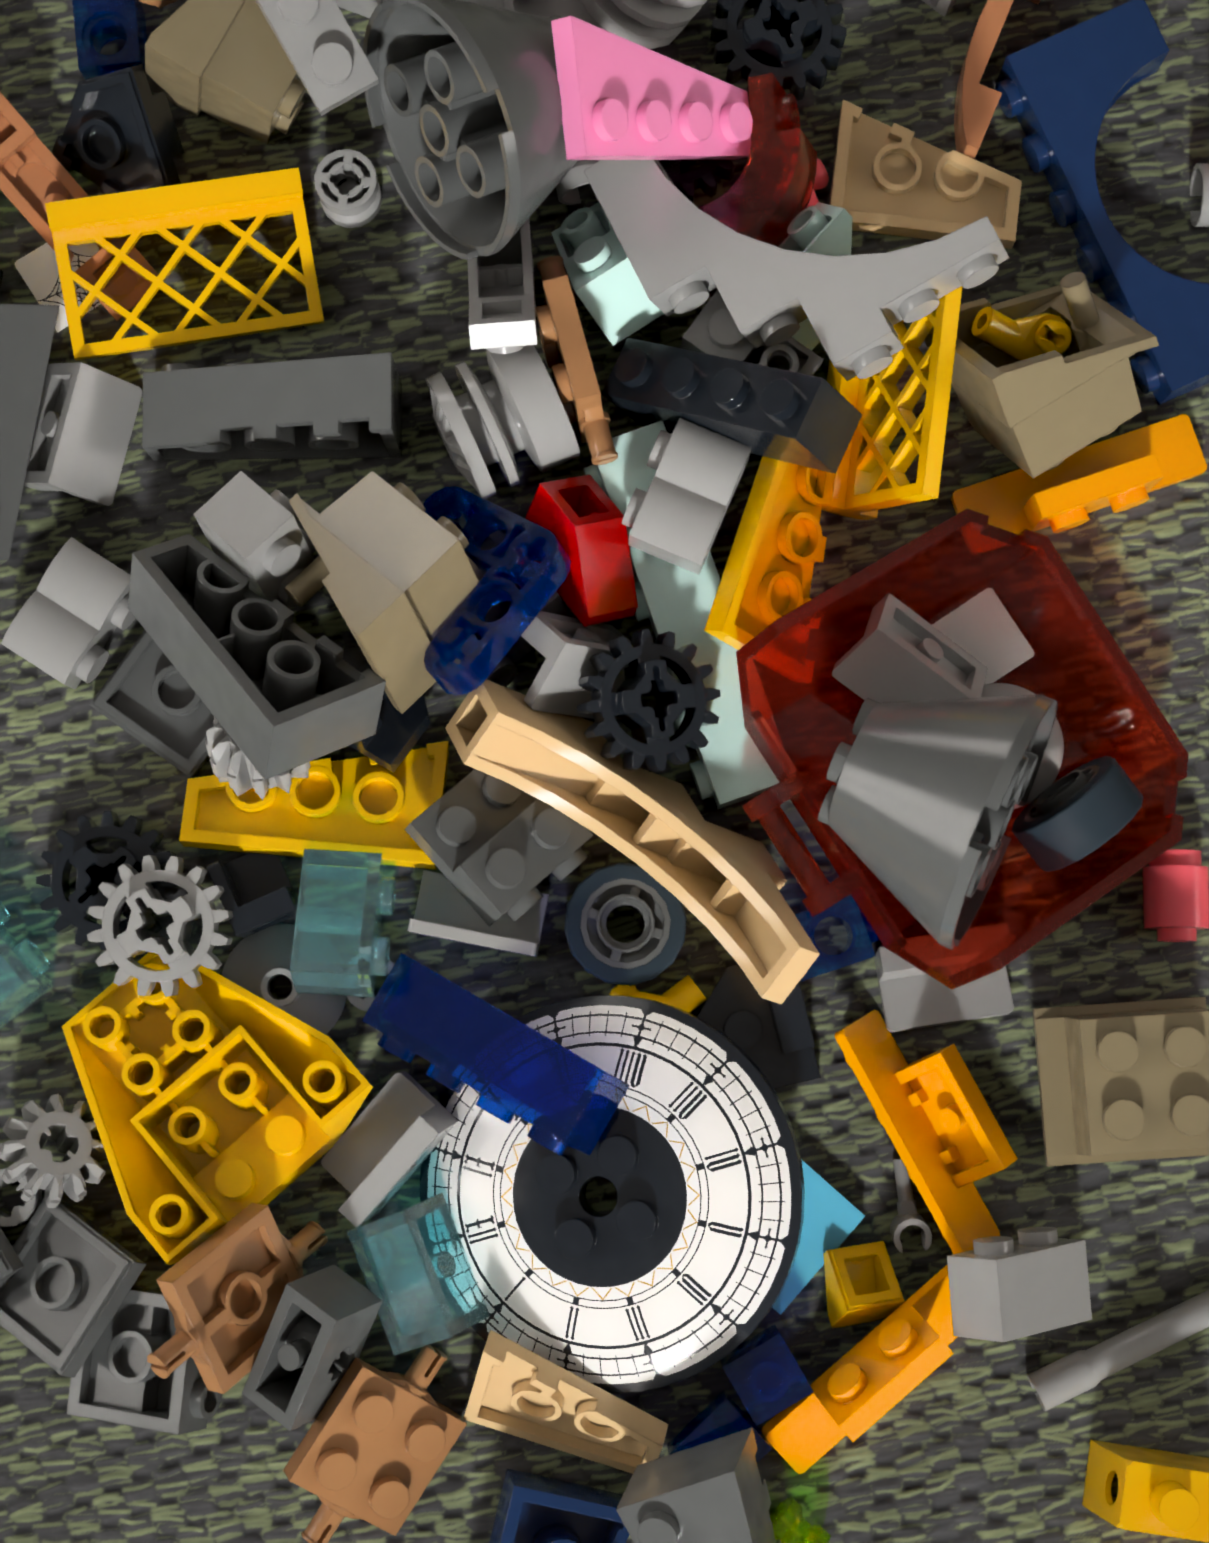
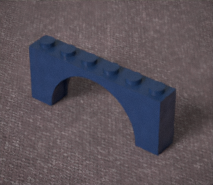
(1060, 100)

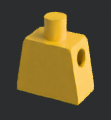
(1156, 1490)

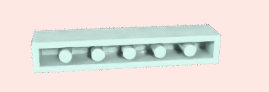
(681, 603)

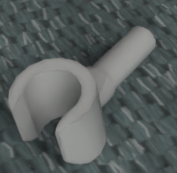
(907, 1209)

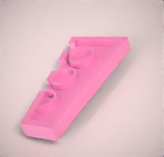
(642, 104)

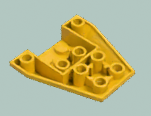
(206, 1101)

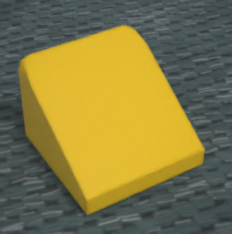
(860, 1284)

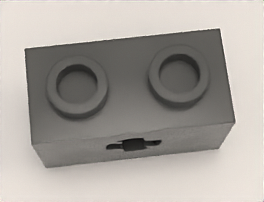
(310, 1345)

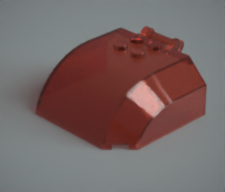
(804, 713)

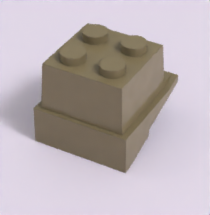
(226, 64)
(1054, 401)
(389, 576)
(1123, 1080)

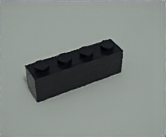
(761, 406)

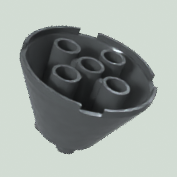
(467, 116)
(933, 796)

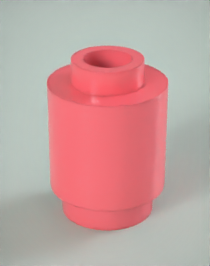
(1176, 895)

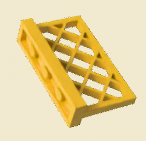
(174, 209)
(869, 472)

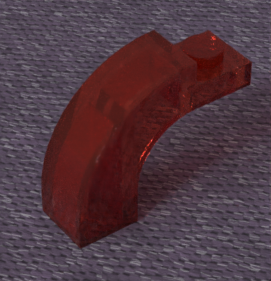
(777, 172)

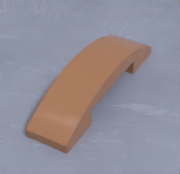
(974, 101)
(35, 177)

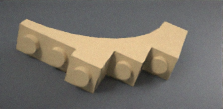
(651, 820)

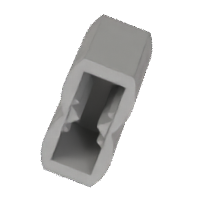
(687, 495)
(72, 615)

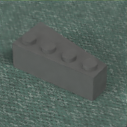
(24, 358)
(275, 410)
(248, 660)
(700, 1496)

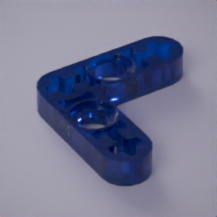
(504, 566)

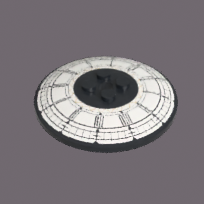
(699, 1216)

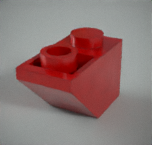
(597, 542)

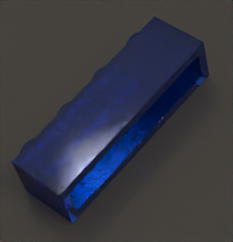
(496, 1056)

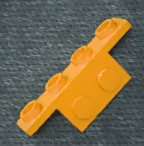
(1097, 476)
(934, 1123)
(868, 1378)

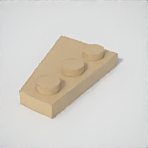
(912, 187)
(558, 1409)

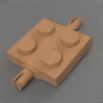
(570, 361)
(228, 1295)
(375, 1446)

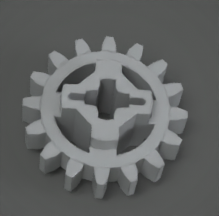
(135, 940)

